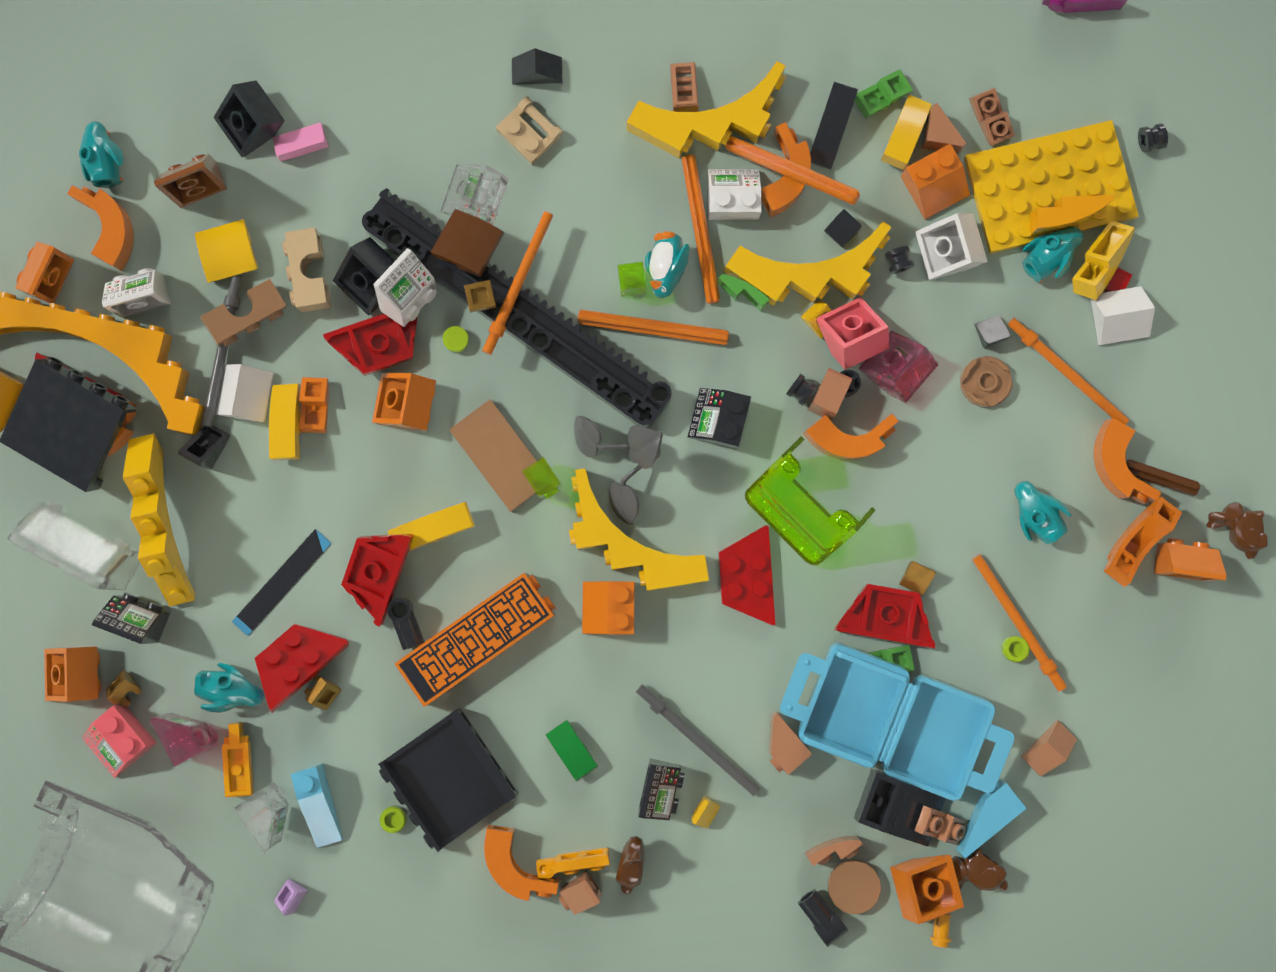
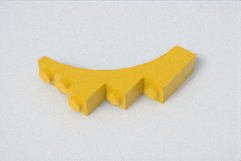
(712, 127)
(809, 279)
(151, 519)
(596, 529)

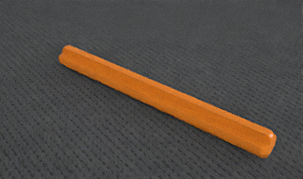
(793, 170)
(700, 229)
(653, 327)

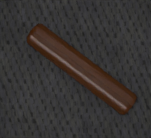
(1163, 478)

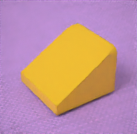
(811, 315)
(705, 812)

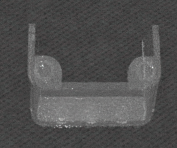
(75, 548)

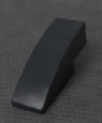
(832, 125)

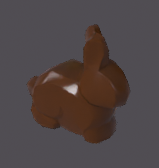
(1245, 528)
(631, 865)
(980, 872)

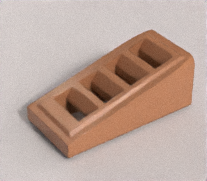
(684, 103)

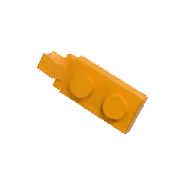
(237, 762)
(571, 862)

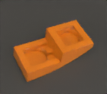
(314, 405)

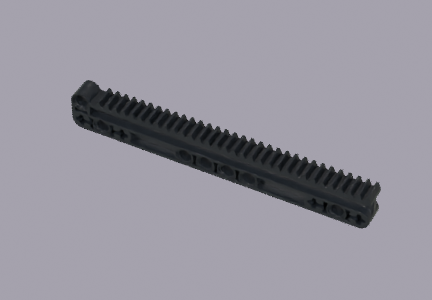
(566, 345)

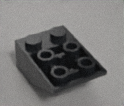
(895, 806)

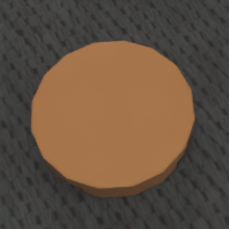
(986, 381)
(854, 886)

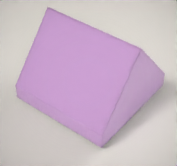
(290, 897)

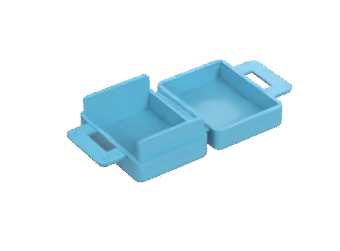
(918, 730)

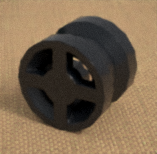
(1153, 137)
(899, 259)
(855, 383)
(801, 389)

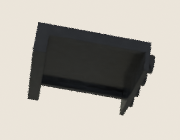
(65, 423)
(447, 779)

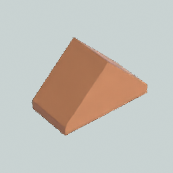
(941, 132)
(830, 394)
(1050, 749)

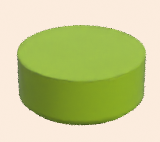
(455, 339)
(1015, 649)
(393, 819)

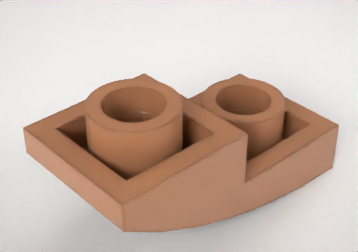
(991, 117)
(941, 825)
(843, 846)

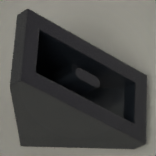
(536, 68)
(205, 446)

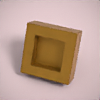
(480, 296)
(120, 686)
(322, 693)

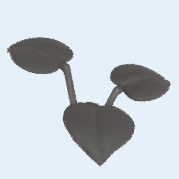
(644, 450)

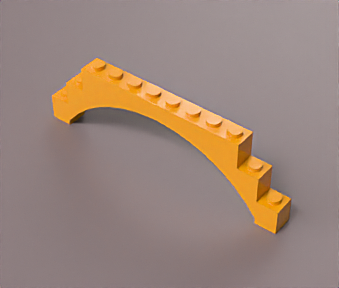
(136, 346)

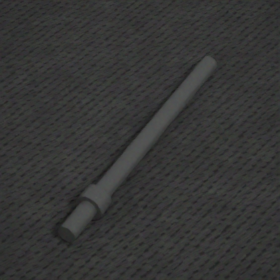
(232, 303)
(660, 706)

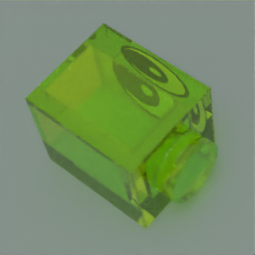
(631, 279)
(542, 479)

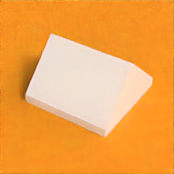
(1122, 315)
(244, 393)

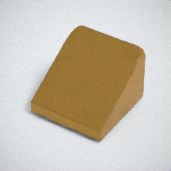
(917, 577)

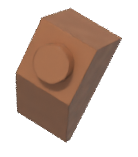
(785, 746)
(580, 893)

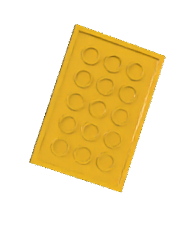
(1038, 172)

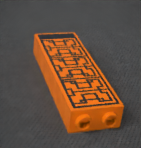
(475, 638)

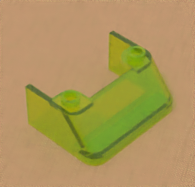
(797, 514)

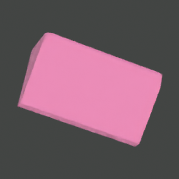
(300, 142)

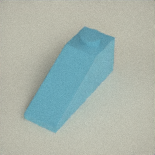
(317, 804)
(989, 816)

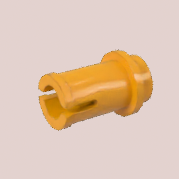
(941, 931)

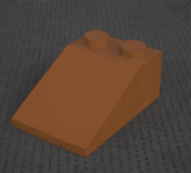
(191, 181)

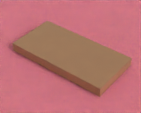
(496, 453)

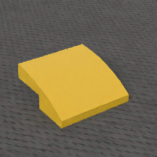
(226, 251)

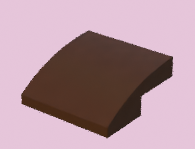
(467, 242)

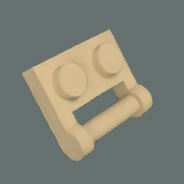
(523, 137)

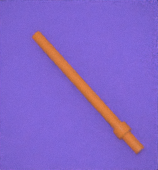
(498, 327)
(1031, 339)
(1046, 665)

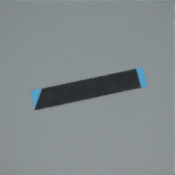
(281, 582)

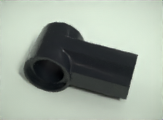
(406, 626)
(825, 922)

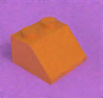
(936, 181)
(44, 272)
(404, 401)
(1189, 562)
(608, 607)
(71, 674)
(926, 888)

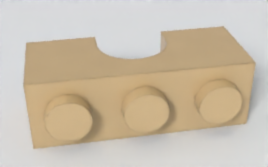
(303, 248)

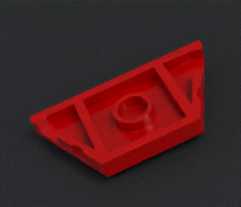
(374, 343)
(375, 571)
(747, 576)
(888, 616)
(294, 661)

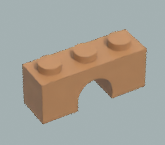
(225, 326)

